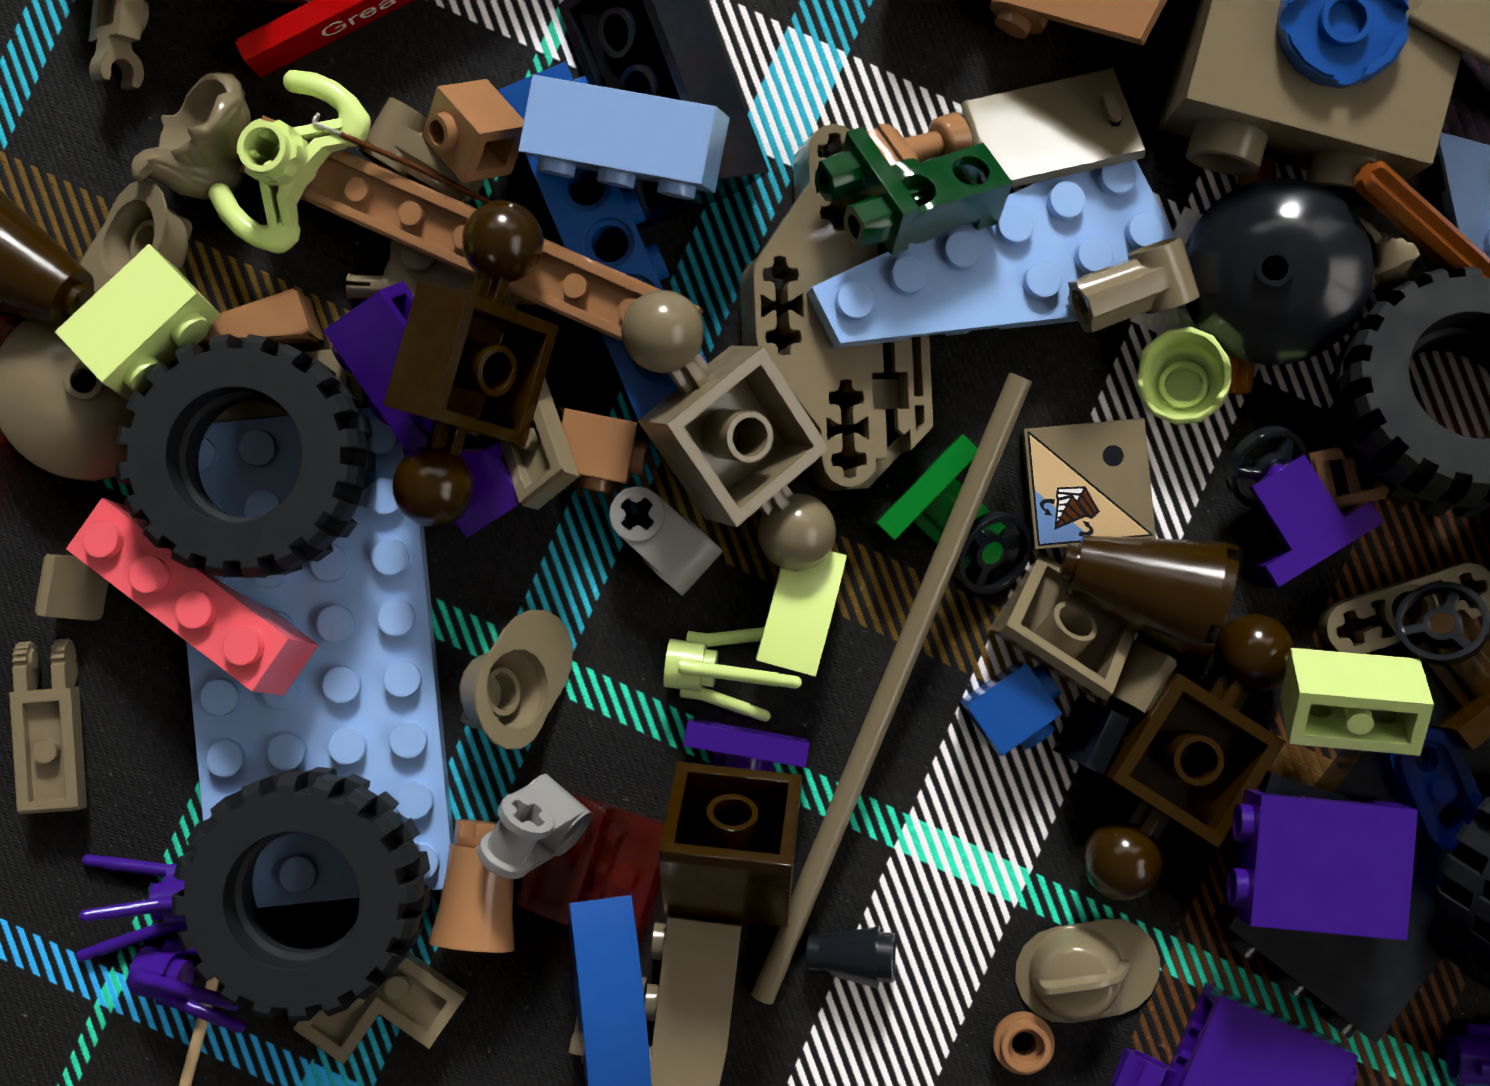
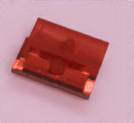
(610, 860)

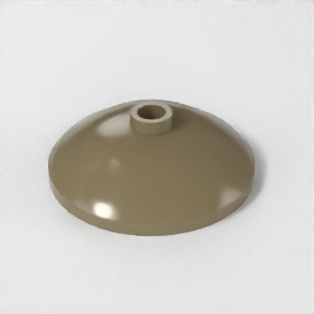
(47, 418)

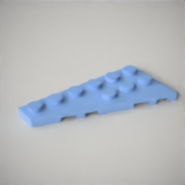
(1001, 273)

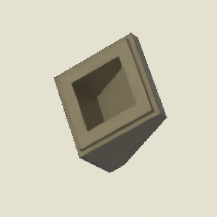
(70, 589)
(1143, 676)

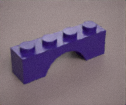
(368, 346)

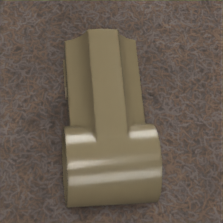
(400, 133)
(1147, 282)

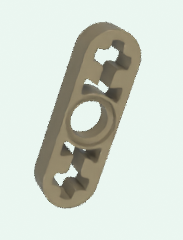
(1359, 607)

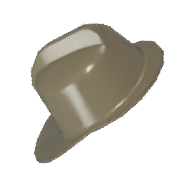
(134, 222)
(517, 680)
(1087, 970)

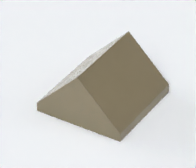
(1063, 632)

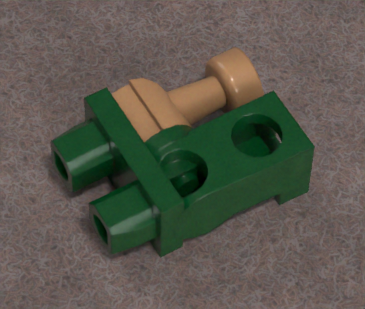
(913, 184)

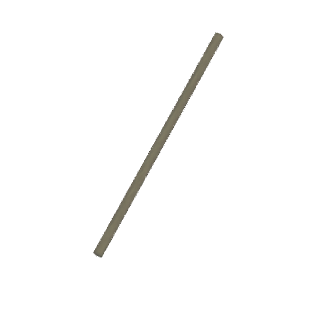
(892, 685)

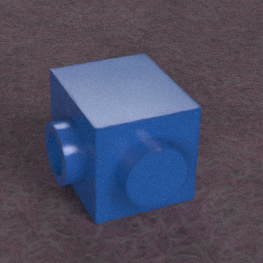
(1014, 707)

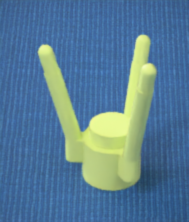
(693, 666)

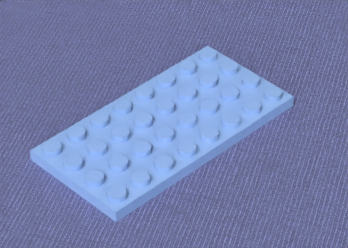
(367, 690)

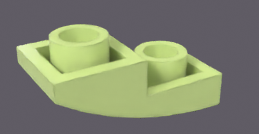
(801, 616)

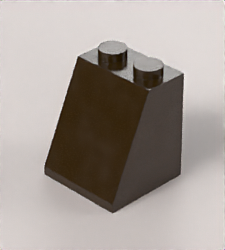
(730, 844)

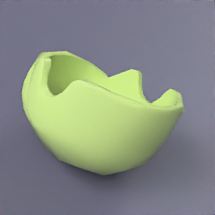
(1183, 376)

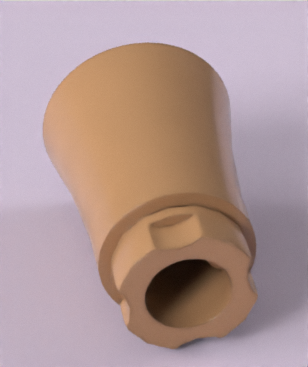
(474, 902)

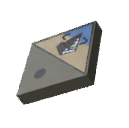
(1087, 482)

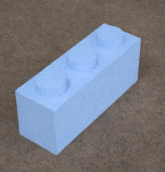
(623, 136)

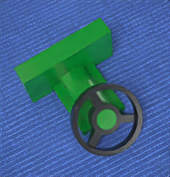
(929, 507)

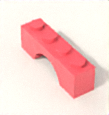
(212, 617)

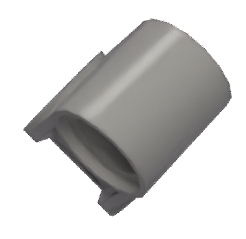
(672, 543)
(533, 828)

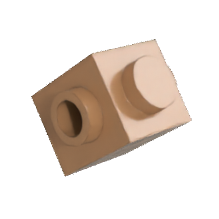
(474, 130)
(604, 449)

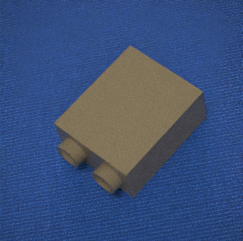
(1248, 103)

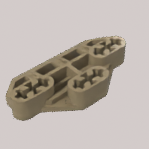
(803, 255)

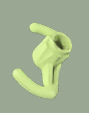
(287, 161)

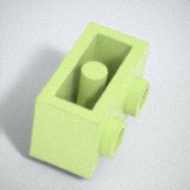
(138, 322)
(1356, 701)

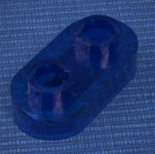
(1439, 784)

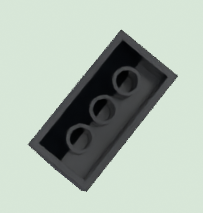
(671, 54)

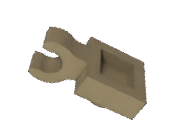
(113, 29)

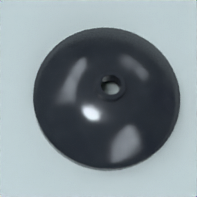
(1316, 298)

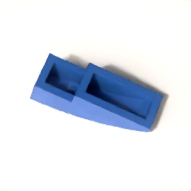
(609, 992)

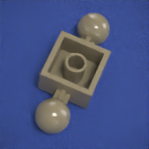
(731, 431)

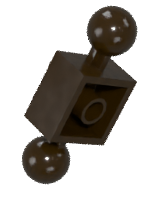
(470, 363)
(1190, 758)

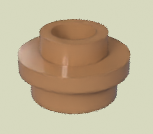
(1033, 1058)

